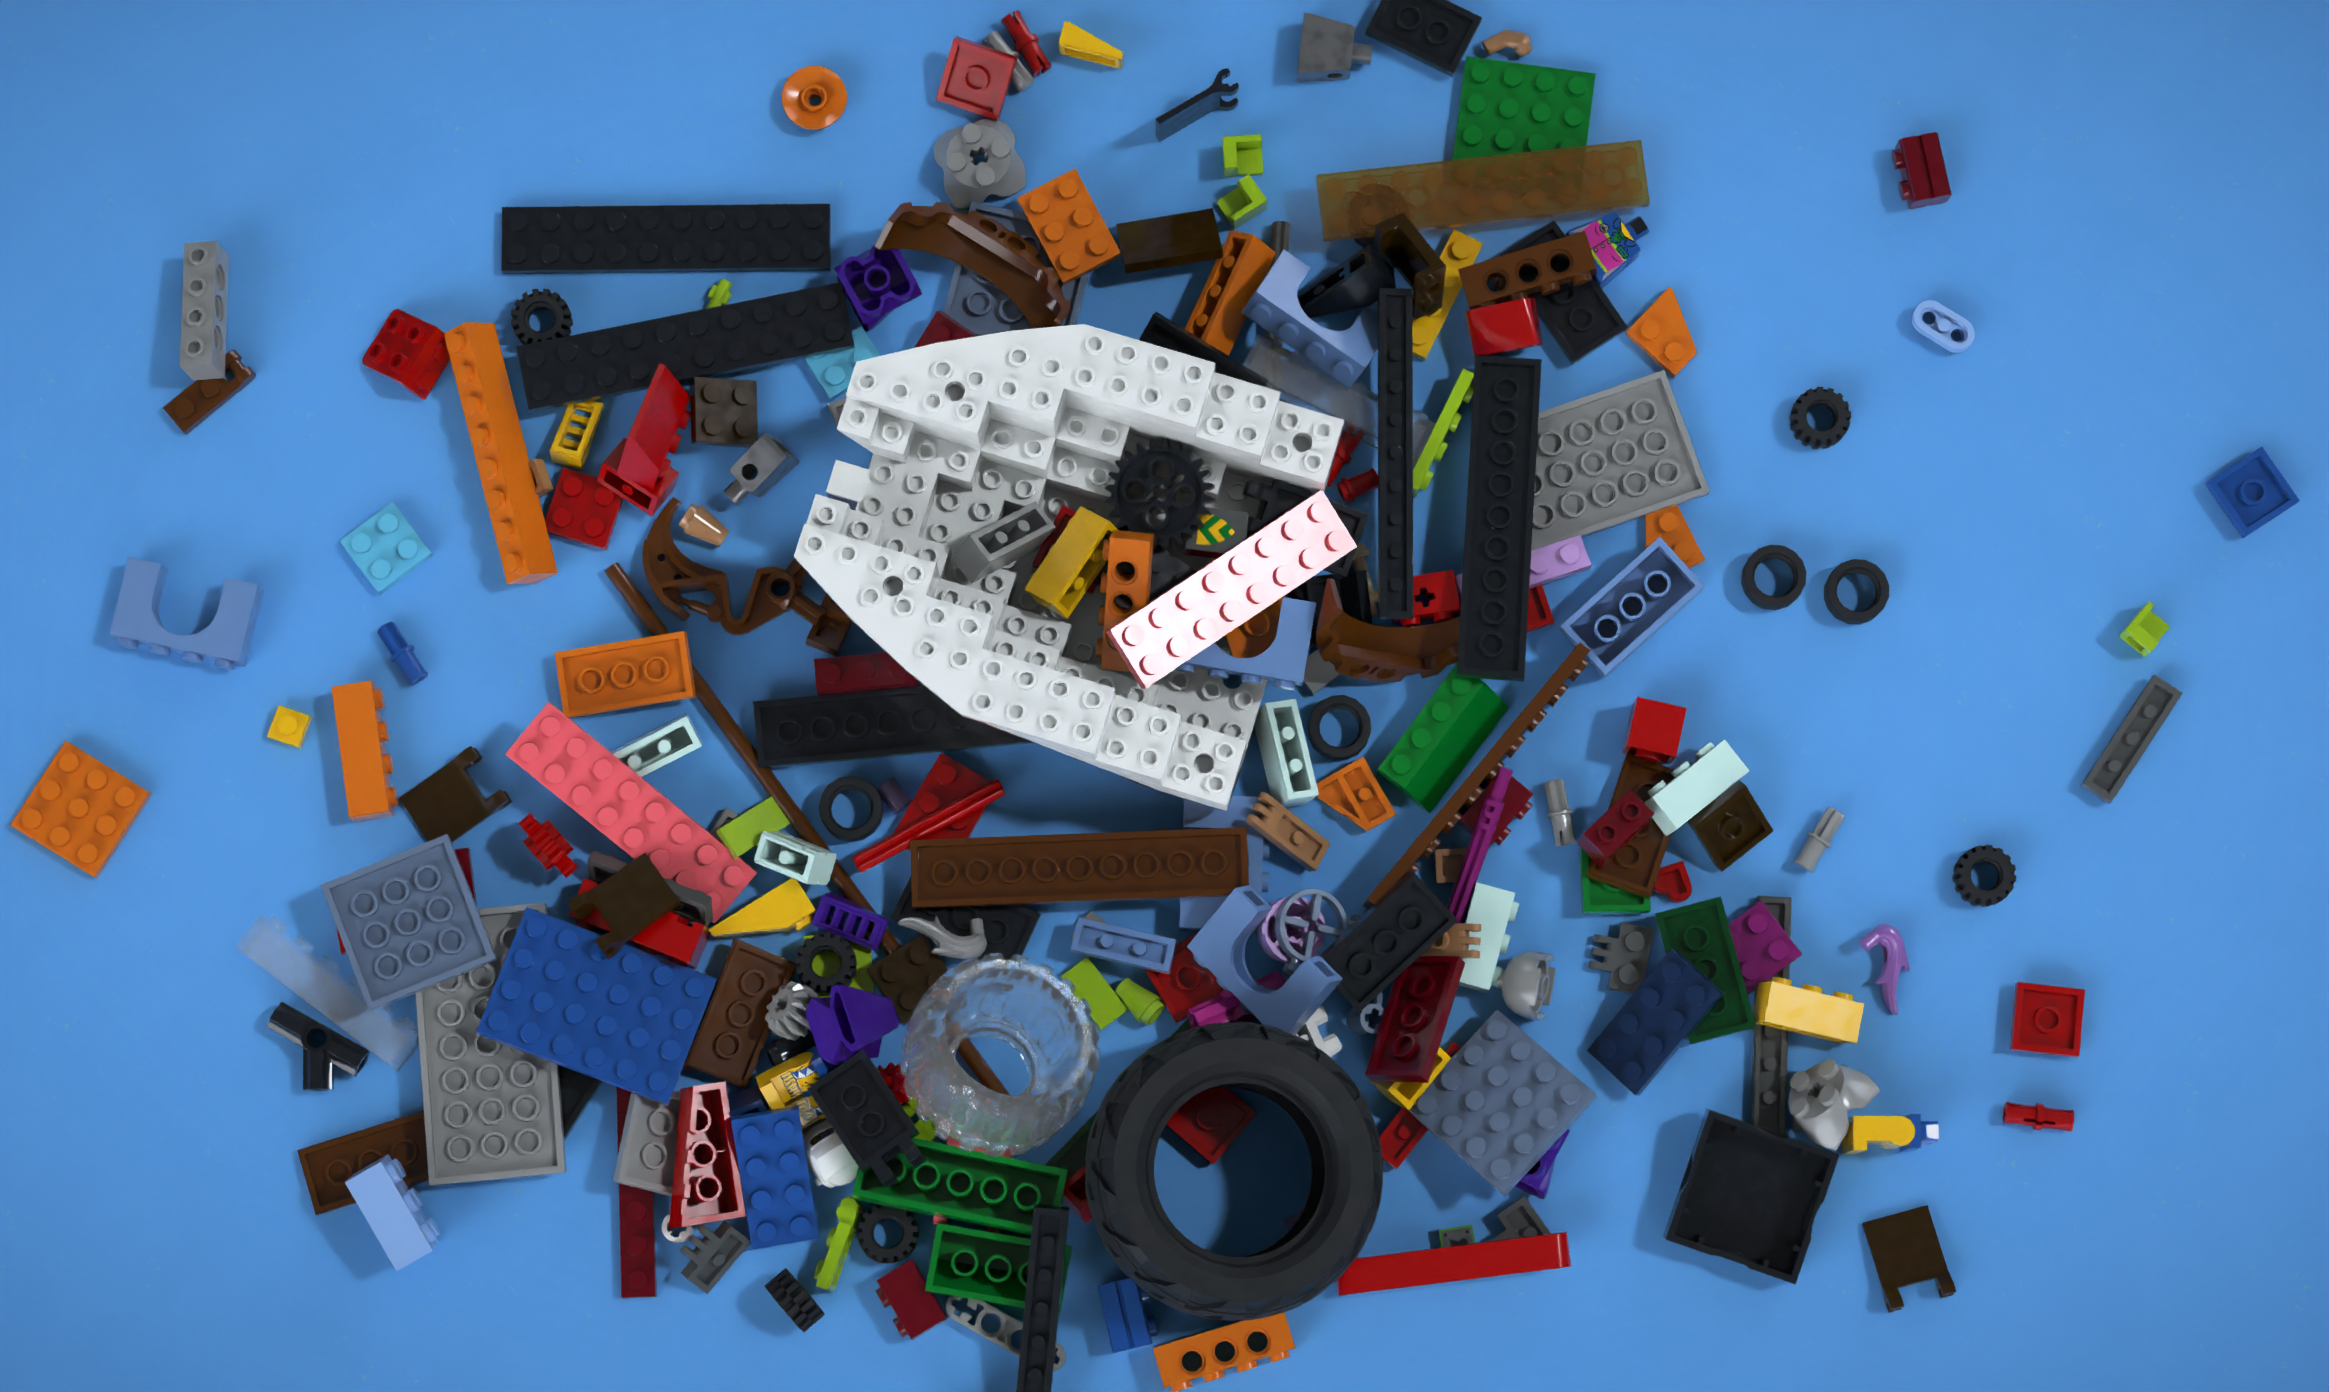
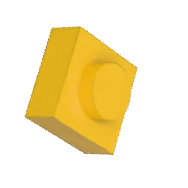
(289, 726)

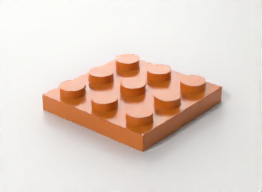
(81, 809)

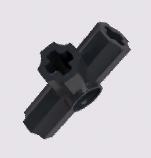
(318, 1062)

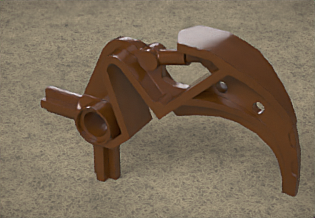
(761, 602)

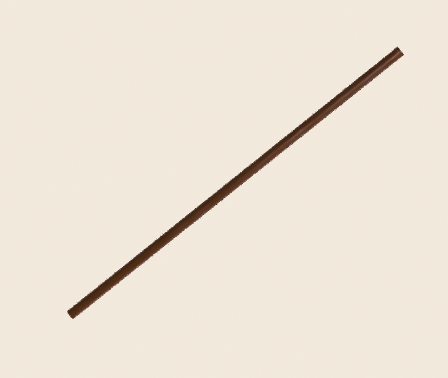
(780, 795)

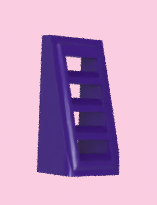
(822, 920)

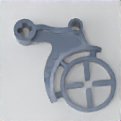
(1354, 1019)

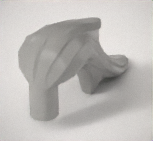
(947, 943)

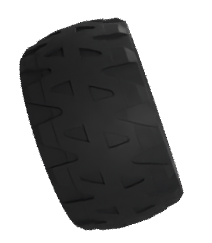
(1343, 1171)

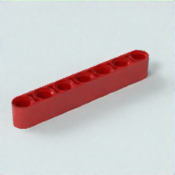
(1456, 1263)

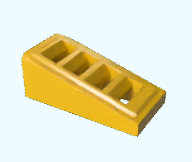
(1083, 45)
(571, 452)

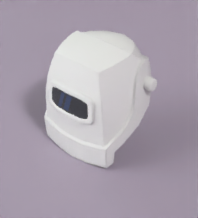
(828, 1155)

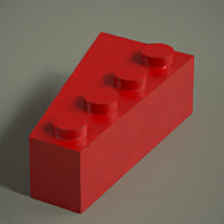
(668, 936)
(705, 1162)

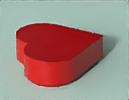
(1673, 882)

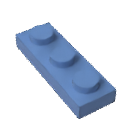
(1123, 945)

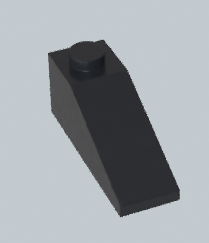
(1349, 285)

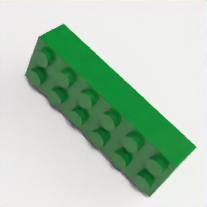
(966, 1187)

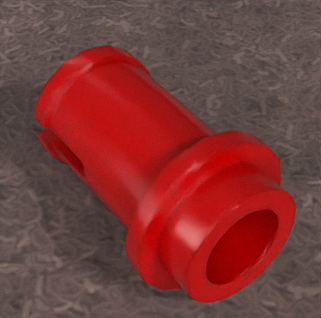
(1357, 485)

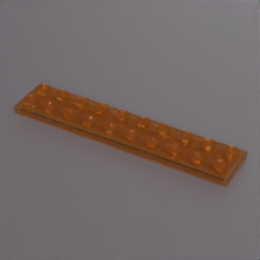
(1484, 189)

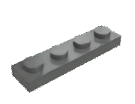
(2131, 739)
(694, 903)

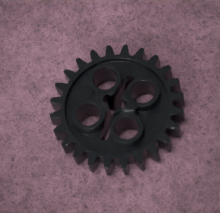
(1141, 469)

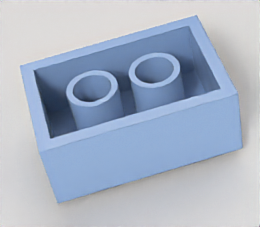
(393, 1211)

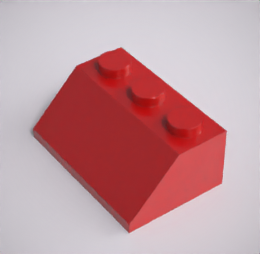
(655, 430)

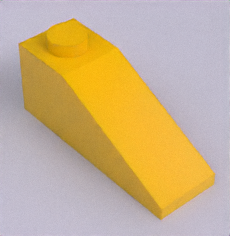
(774, 912)

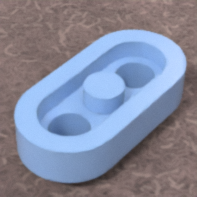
(1944, 324)

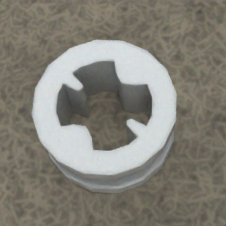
(683, 1236)

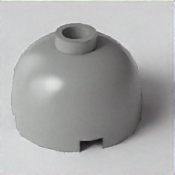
(1527, 984)

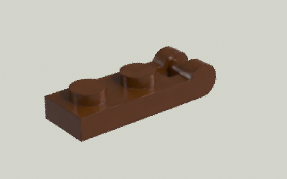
(208, 395)

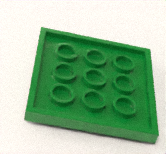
(1521, 108)

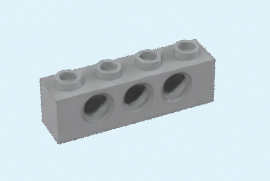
(204, 310)

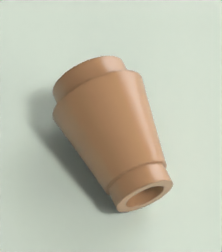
(703, 525)

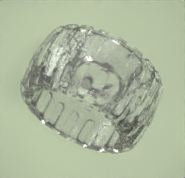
(1029, 1013)

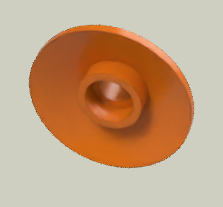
(813, 82)

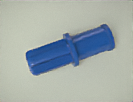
(402, 653)

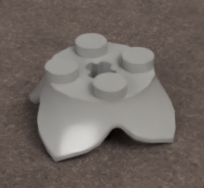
(967, 182)
(1823, 1098)

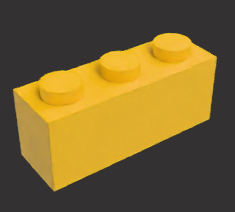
(1071, 563)
(1808, 1011)

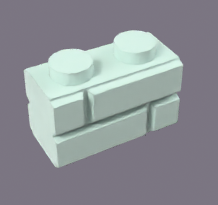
(795, 858)

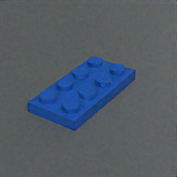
(775, 1177)

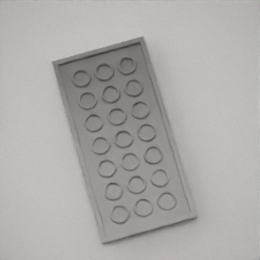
(484, 1103)

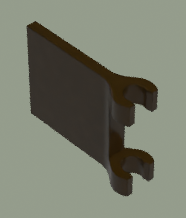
(451, 800)
(627, 903)
(1907, 1254)

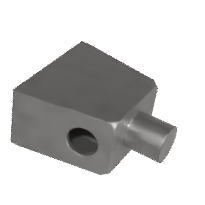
(1328, 50)
(771, 461)

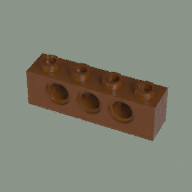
(1540, 257)

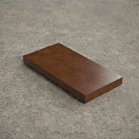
(1639, 862)
(734, 1019)
(336, 1160)

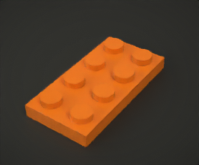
(625, 674)

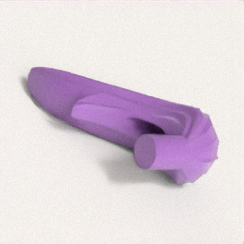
(1893, 960)

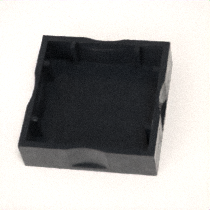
(1750, 1195)

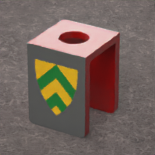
(1221, 533)

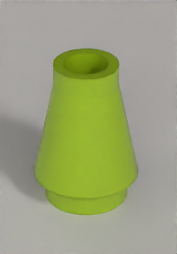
(1142, 1003)

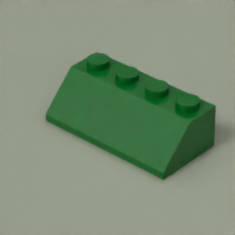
(1442, 739)
(982, 1265)

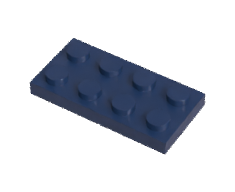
(1655, 1021)

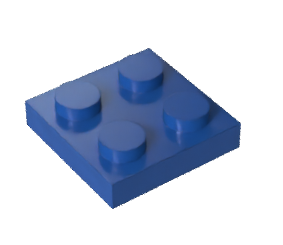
(2252, 492)

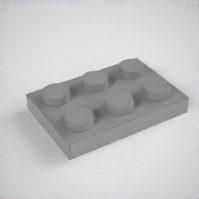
(648, 1144)

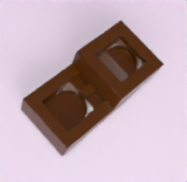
(831, 632)

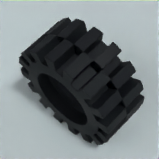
(536, 301)
(794, 1300)

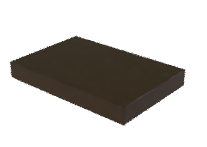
(1169, 241)

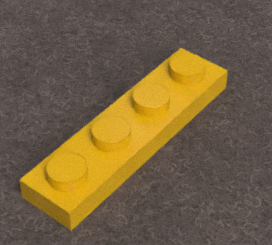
(1458, 253)

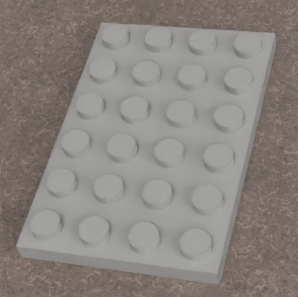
(1612, 460)

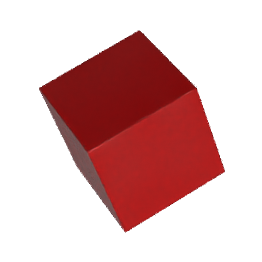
(1654, 730)

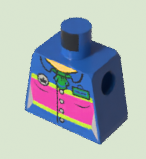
(1612, 244)

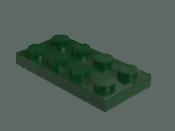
(1705, 940)

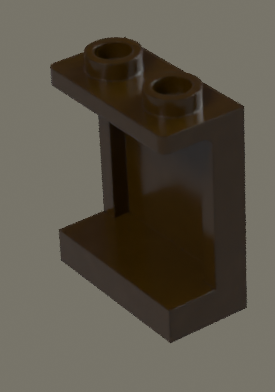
(1415, 260)

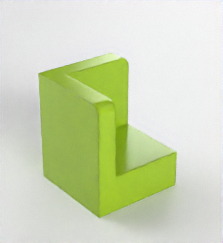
(1242, 155)
(1242, 202)
(2144, 630)

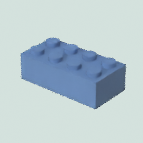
(1632, 607)

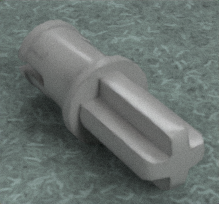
(1021, 77)
(1559, 812)
(1819, 839)

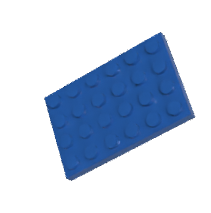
(599, 1016)

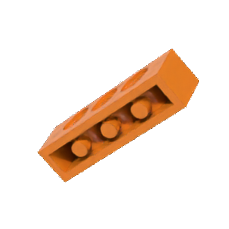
(1137, 550)
(1170, 1355)

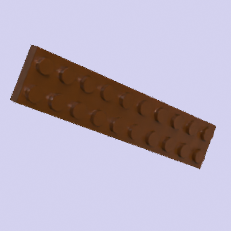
(1486, 770)
(1078, 867)

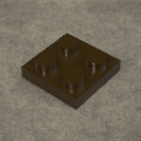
(723, 412)
(1730, 826)
(907, 975)

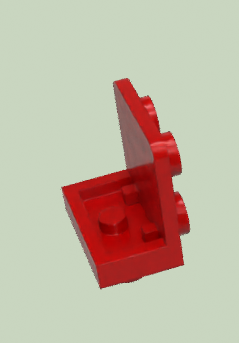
(409, 352)

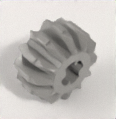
(788, 1010)

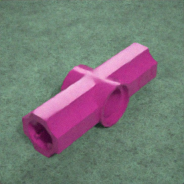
(1226, 1006)

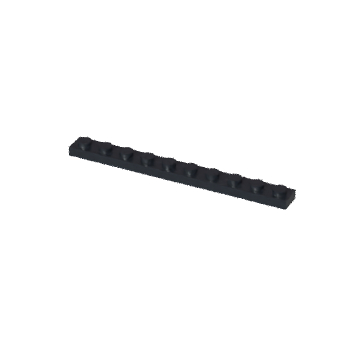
(1395, 454)

